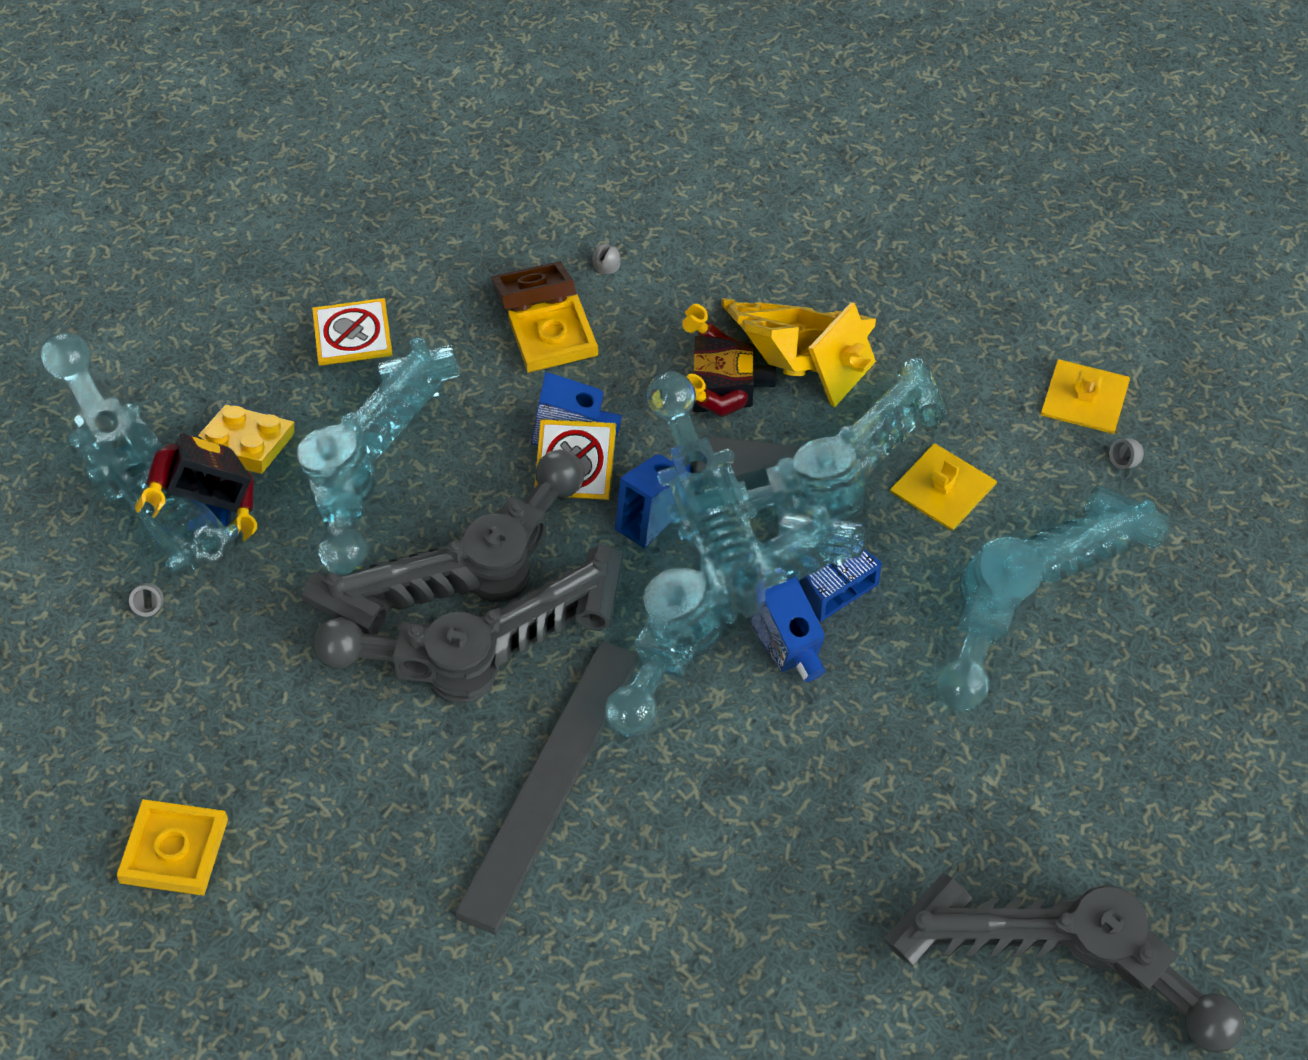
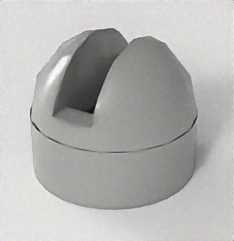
(611, 259)
(1124, 448)
(138, 598)

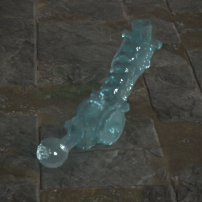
(343, 455)
(835, 468)
(714, 518)
(181, 521)
(1012, 569)
(686, 626)

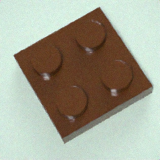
(533, 285)

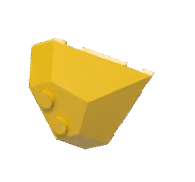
(785, 331)

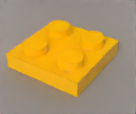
(553, 334)
(250, 435)
(172, 847)

